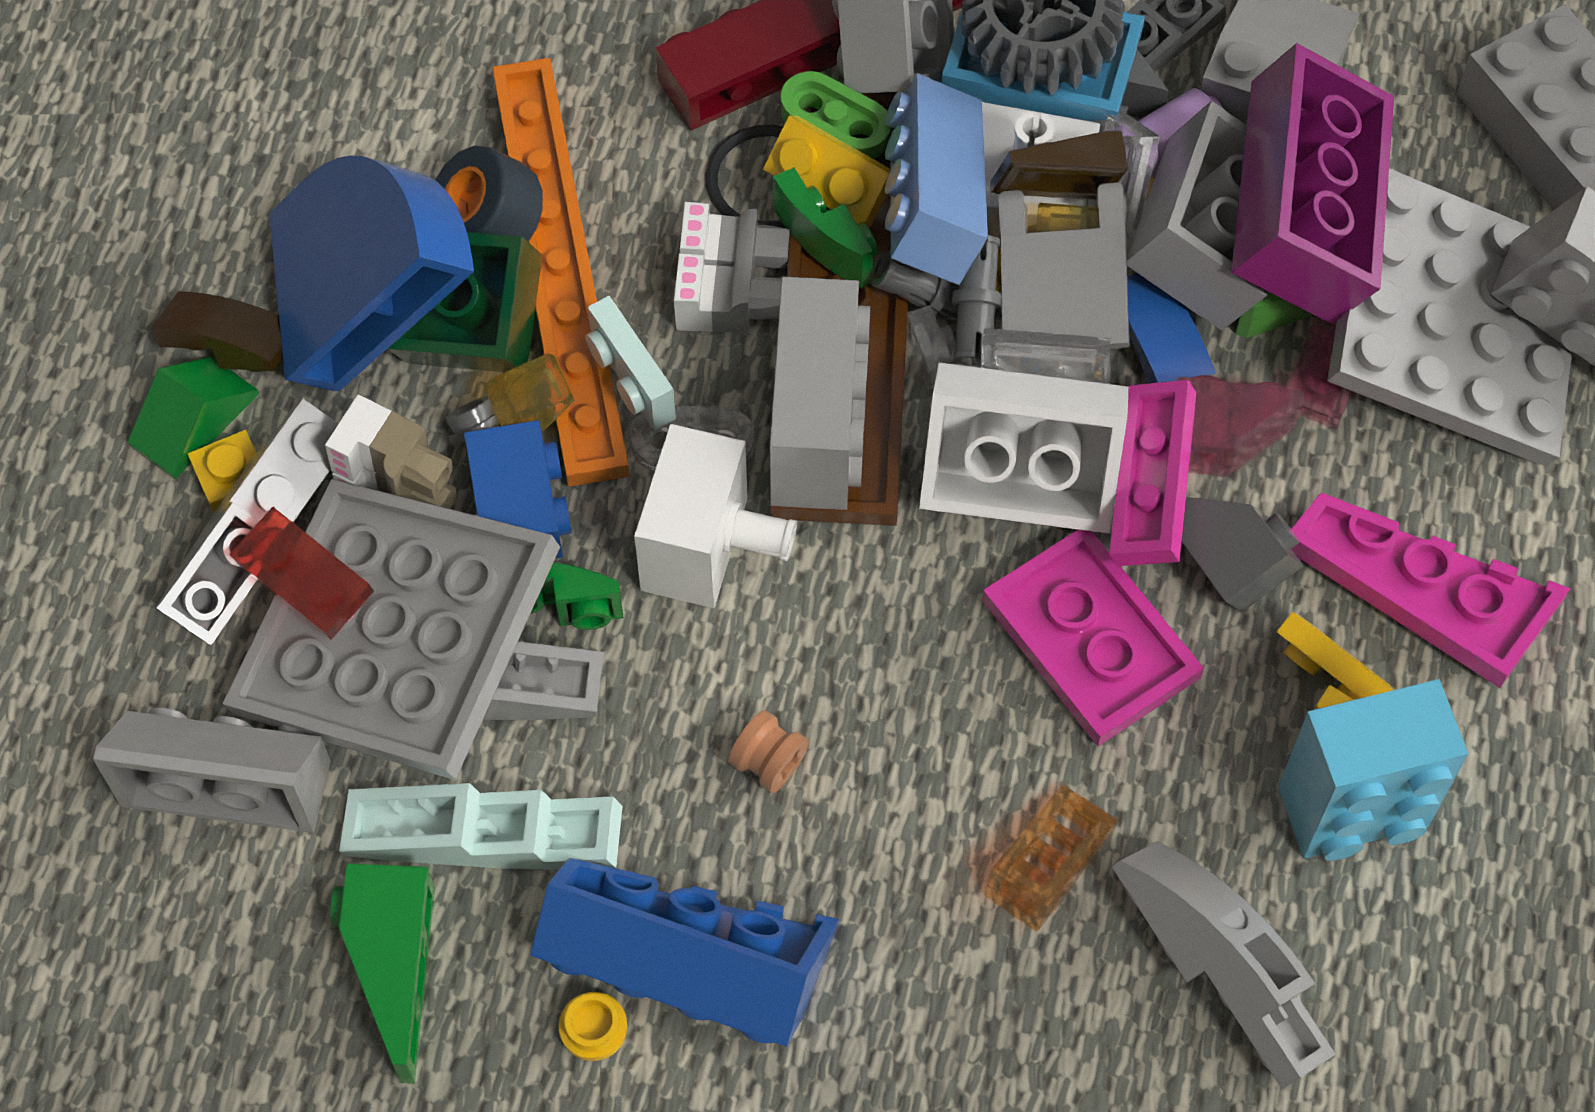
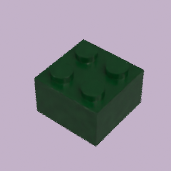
(486, 317)

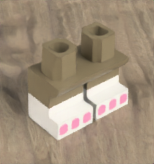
(388, 455)

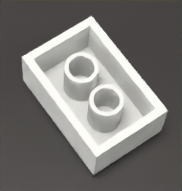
(1024, 447)

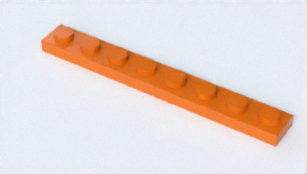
(536, 136)

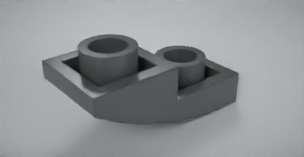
(1174, 26)

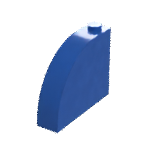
(360, 263)

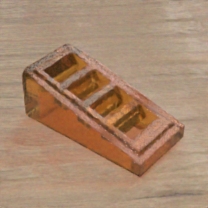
(1026, 889)

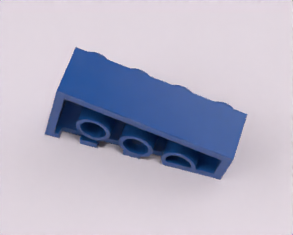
(684, 948)

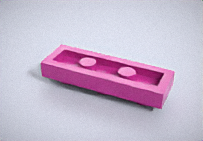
(1153, 474)

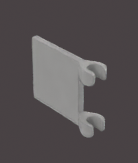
(1068, 277)

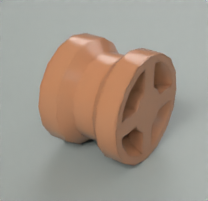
(768, 751)

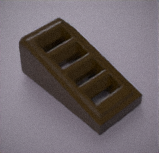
(1064, 167)

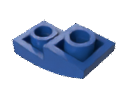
(1164, 334)

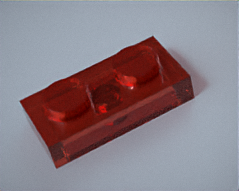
(301, 573)

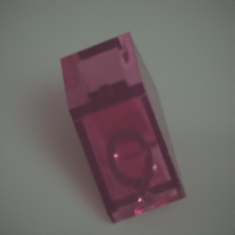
(1238, 422)

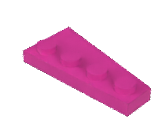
(1451, 600)

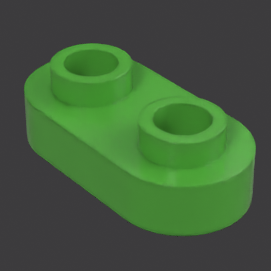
(839, 112)

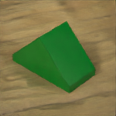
(187, 411)

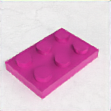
(1092, 635)

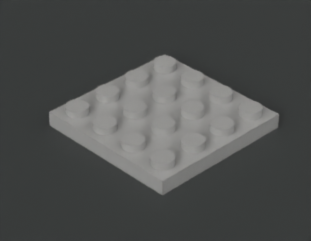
(1441, 339)
(421, 651)

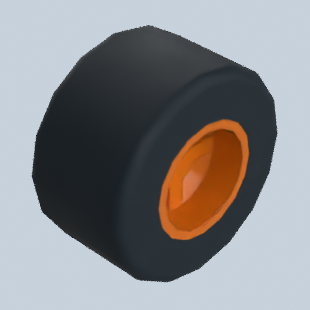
(493, 192)

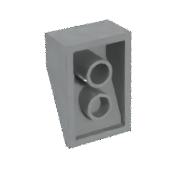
(1262, 33)

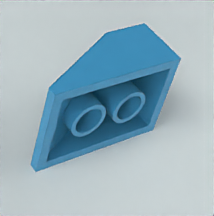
(1090, 101)

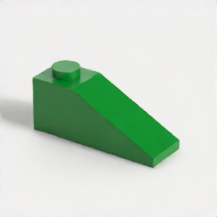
(387, 931)

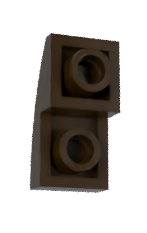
(235, 331)

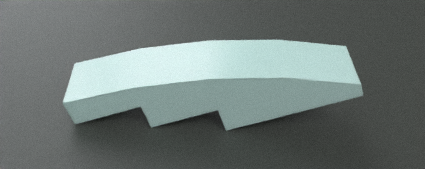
(479, 829)

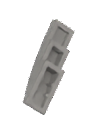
(547, 684)

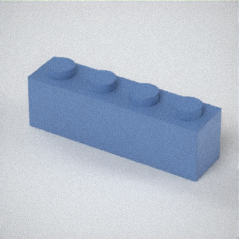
(936, 179)

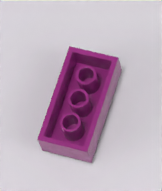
(1314, 184)

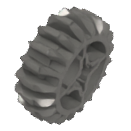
(1051, 39)

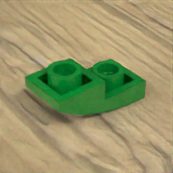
(826, 235)
(581, 597)

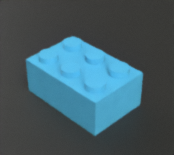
(1371, 770)

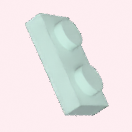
(641, 380)

